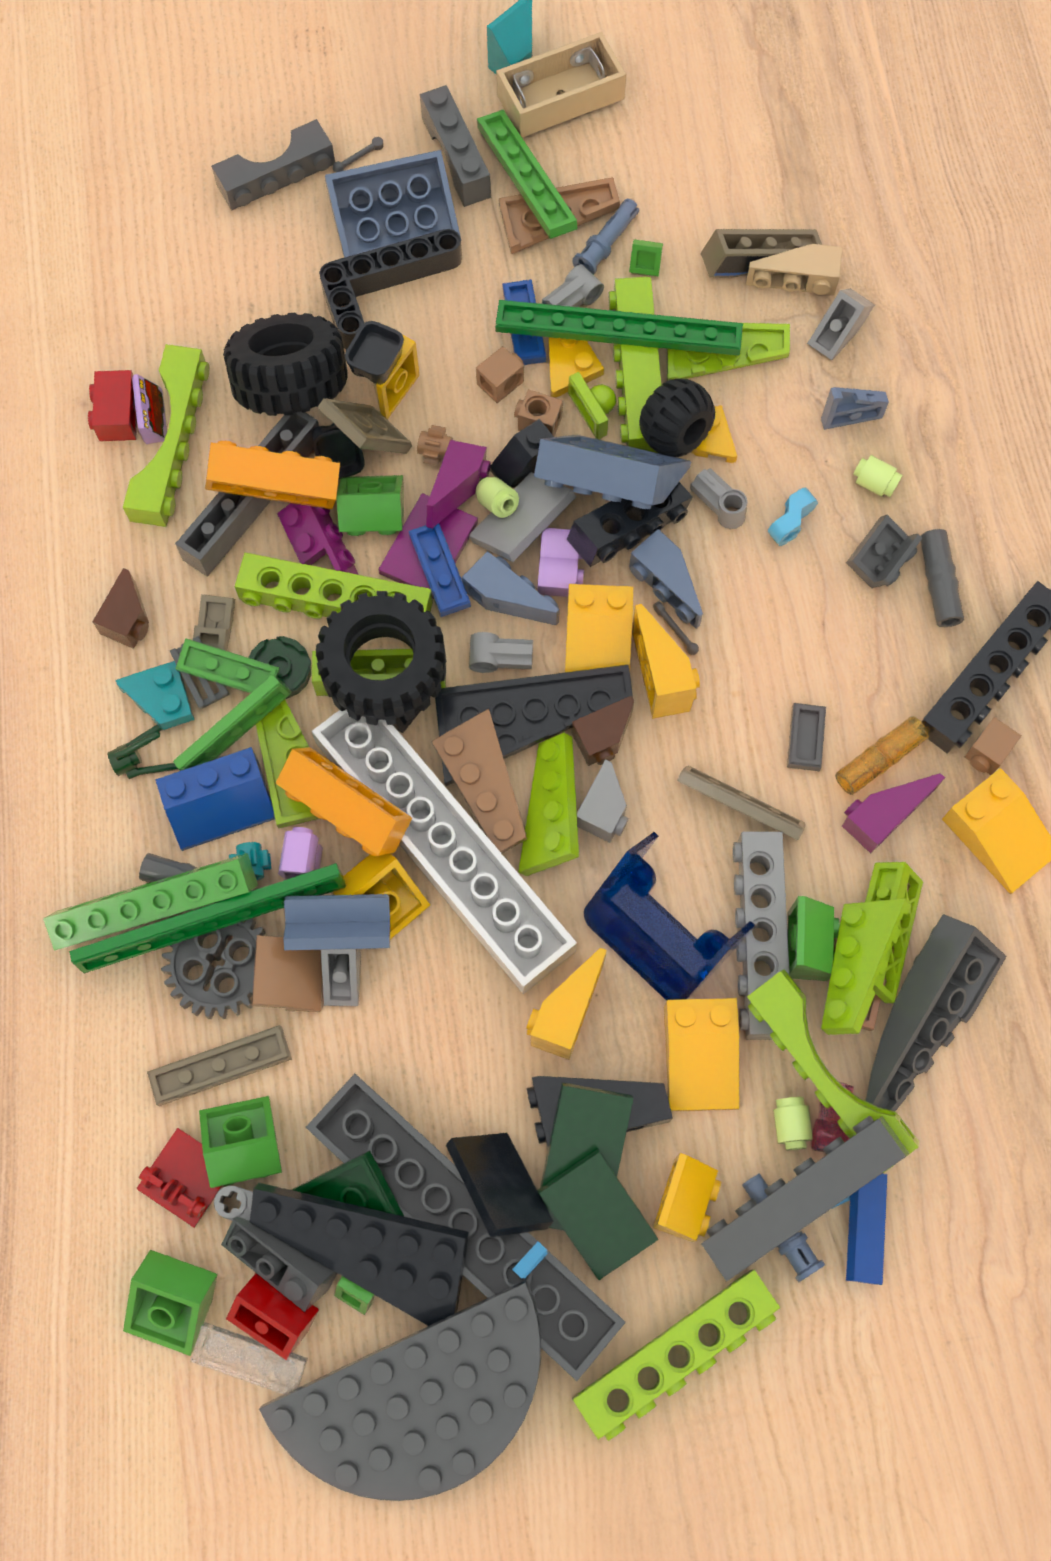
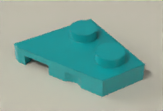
(159, 694)

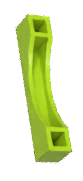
(153, 489)
(784, 1010)

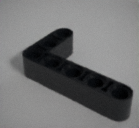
(380, 275)

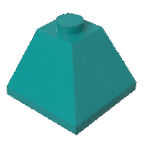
(510, 36)

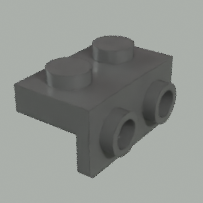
(883, 553)

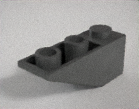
(278, 1263)

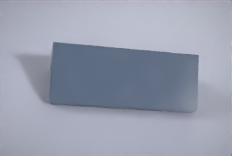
(337, 922)

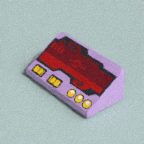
(149, 410)

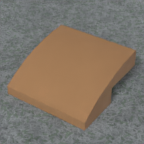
(286, 976)

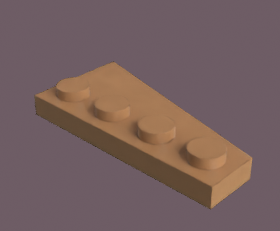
(584, 200)
(479, 771)

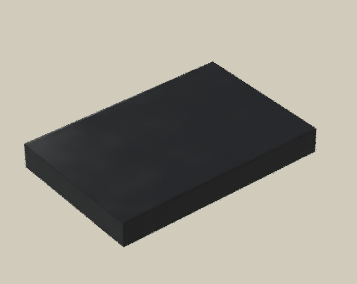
(499, 1184)

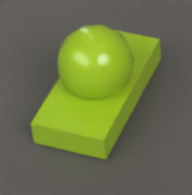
(592, 403)

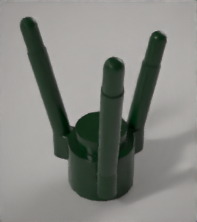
(126, 757)

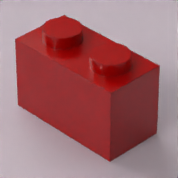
(113, 406)
(270, 1317)

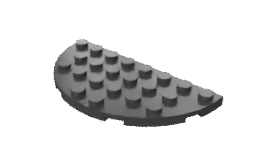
(420, 1408)

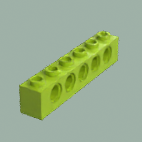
(259, 570)
(593, 1399)

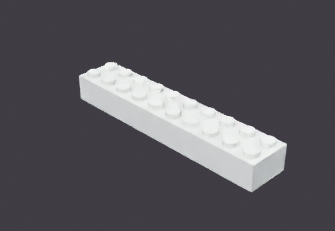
(452, 850)

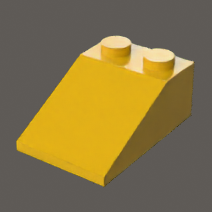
(598, 626)
(664, 667)
(1002, 830)
(563, 1011)
(702, 1054)

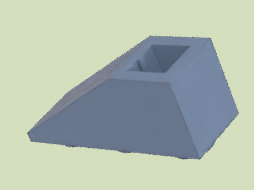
(665, 570)
(503, 591)

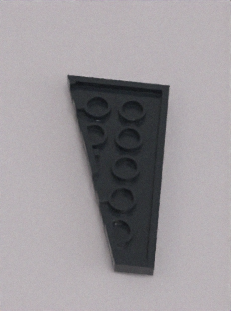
(532, 707)
(390, 1255)

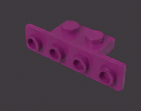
(314, 535)

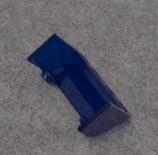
(649, 935)

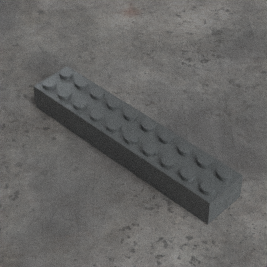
(430, 1189)

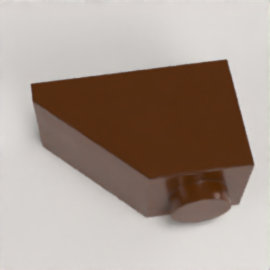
(123, 613)
(603, 731)

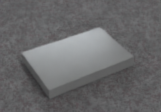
(535, 512)

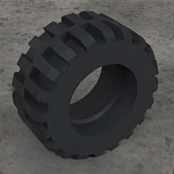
(285, 363)
(373, 619)

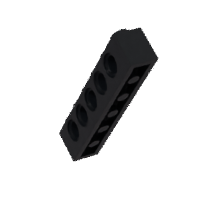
(941, 725)

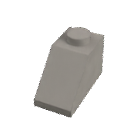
(840, 323)
(603, 806)
(341, 976)

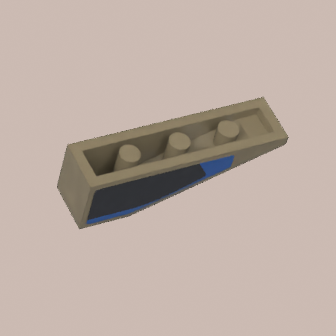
(732, 250)

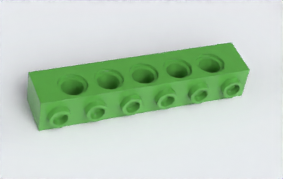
(150, 901)

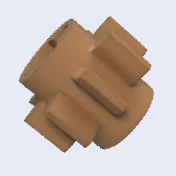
(433, 444)

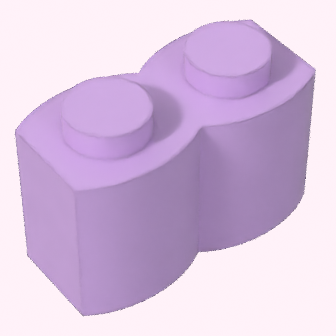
(558, 563)
(299, 853)

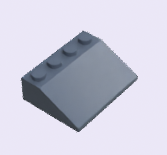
(391, 202)
(609, 469)

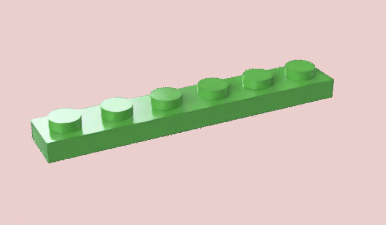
(527, 174)

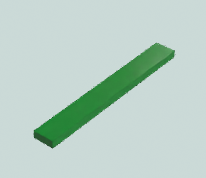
(619, 327)
(205, 919)

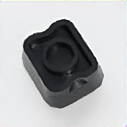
(374, 351)
(334, 444)

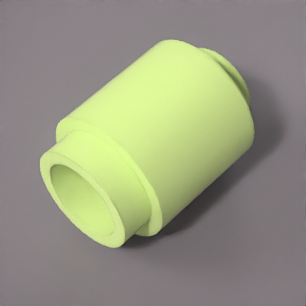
(877, 476)
(497, 496)
(793, 1123)

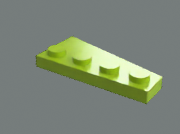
(758, 345)
(277, 737)
(552, 808)
(859, 960)

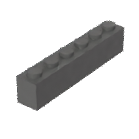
(232, 514)
(805, 1197)

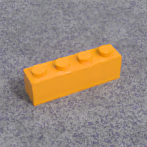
(272, 475)
(343, 801)

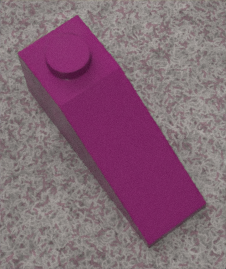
(456, 480)
(884, 811)

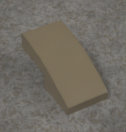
(215, 621)

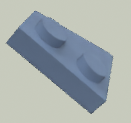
(853, 406)

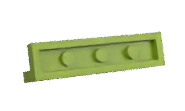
(888, 883)

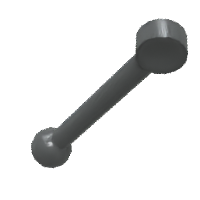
(377, 144)
(692, 648)

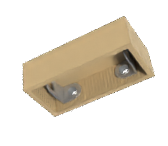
(581, 72)

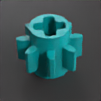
(259, 858)

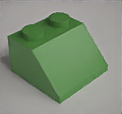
(370, 504)
(811, 939)
(239, 1142)
(169, 1302)

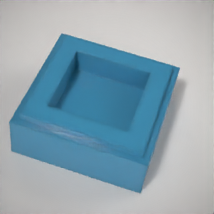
(530, 1260)

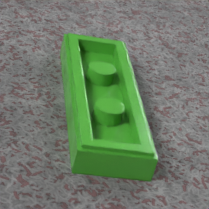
(223, 666)

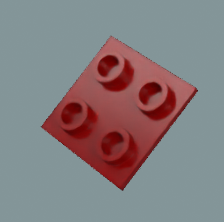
(179, 1179)

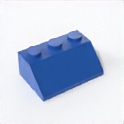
(216, 798)

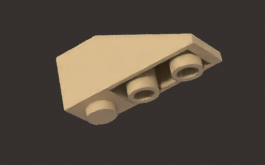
(804, 269)

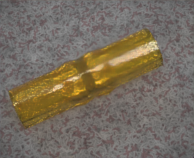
(882, 755)

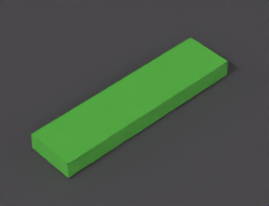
(234, 724)

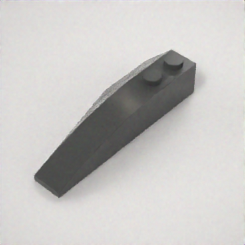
(936, 995)

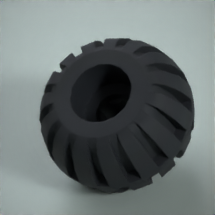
(677, 417)

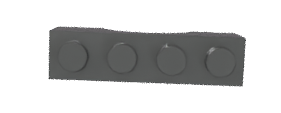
(464, 160)
(246, 181)

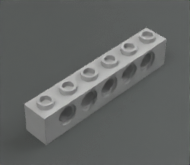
(767, 850)

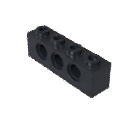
(622, 526)

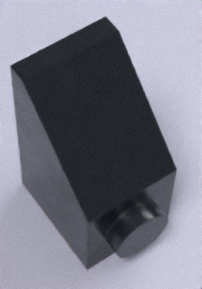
(520, 454)

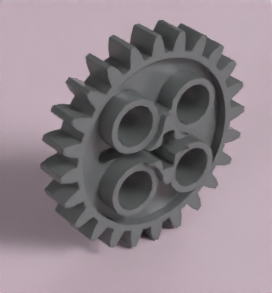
(191, 953)

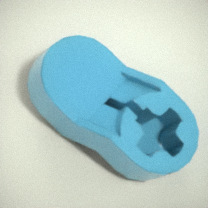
(797, 507)

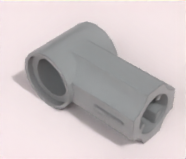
(578, 289)
(719, 497)
(491, 652)

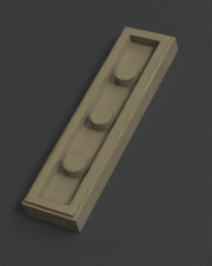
(742, 802)
(219, 1065)

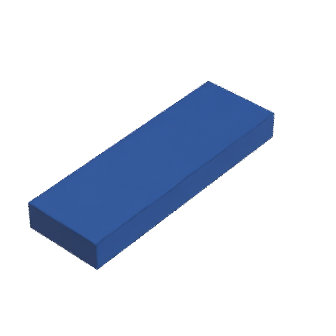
(527, 347)
(439, 569)
(867, 1232)

